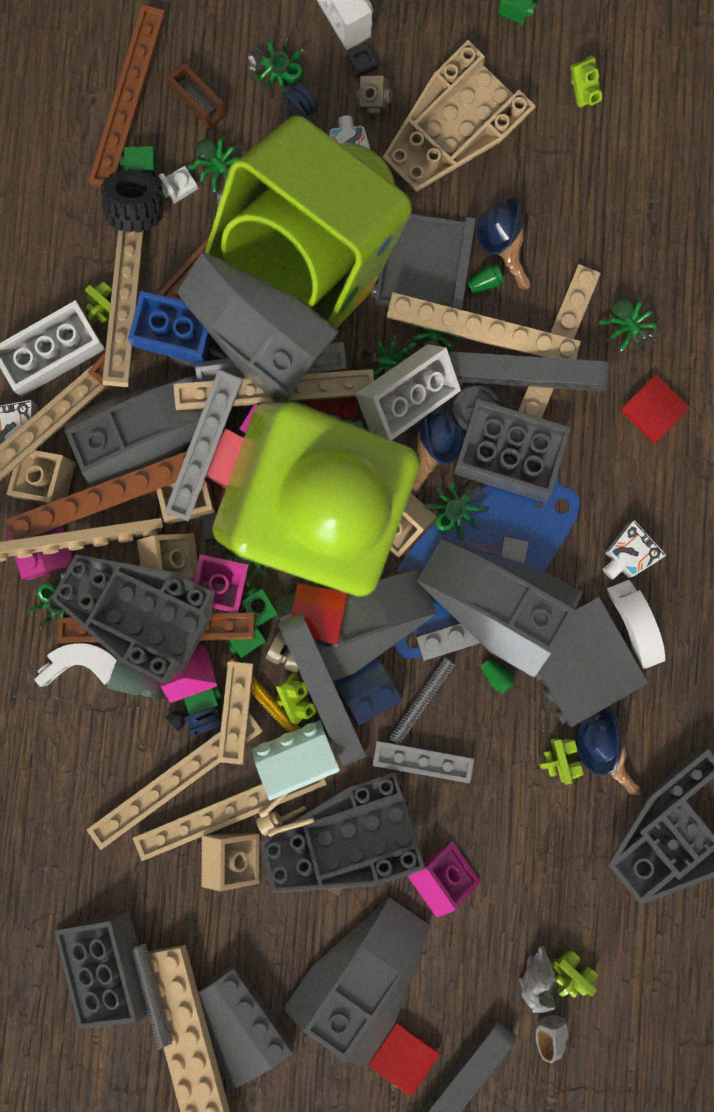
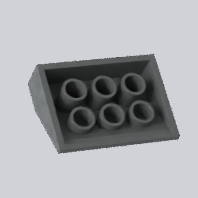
(512, 451)
(102, 971)
(241, 1027)

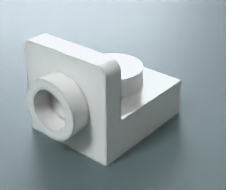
(178, 184)

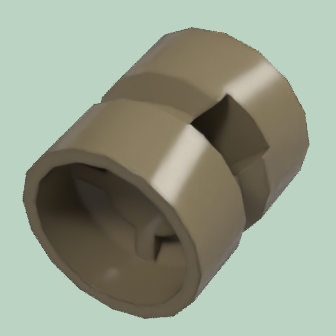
(274, 654)

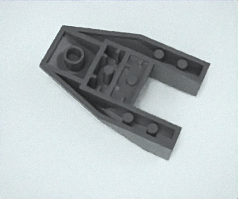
(668, 841)

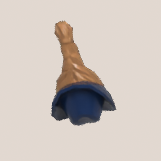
(502, 234)
(438, 443)
(603, 748)

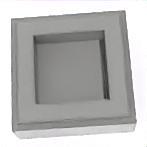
(514, 549)

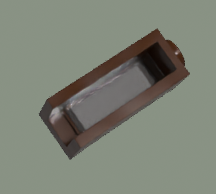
(197, 95)

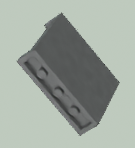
(428, 262)
(589, 666)

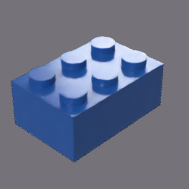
(168, 328)

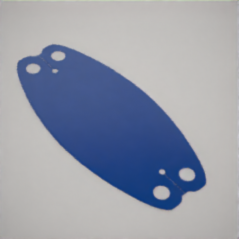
(509, 517)

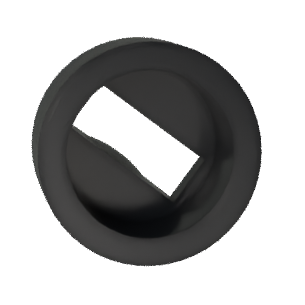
(176, 719)

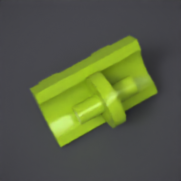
(586, 82)
(99, 305)
(294, 699)
(566, 770)
(571, 978)

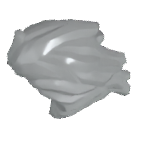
(538, 982)

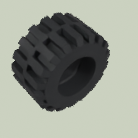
(132, 200)

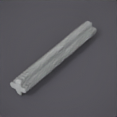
(422, 701)
(152, 995)

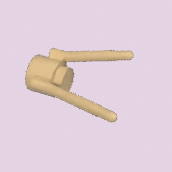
(271, 823)

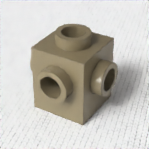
(374, 94)

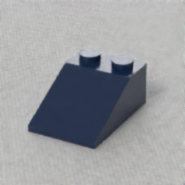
(369, 691)

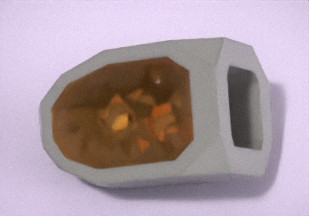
(551, 1037)

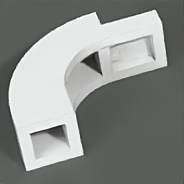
(640, 624)
(89, 655)

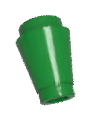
(486, 279)
(498, 676)

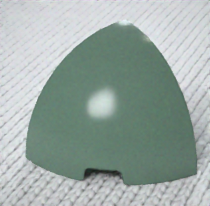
(134, 682)

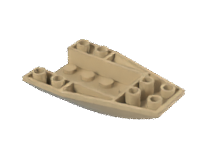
(455, 120)

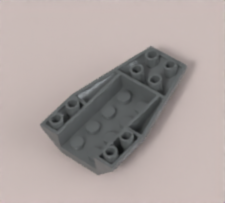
(256, 324)
(130, 431)
(501, 601)
(137, 612)
(372, 621)
(354, 842)
(360, 983)

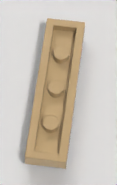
(235, 713)

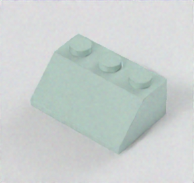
(295, 760)

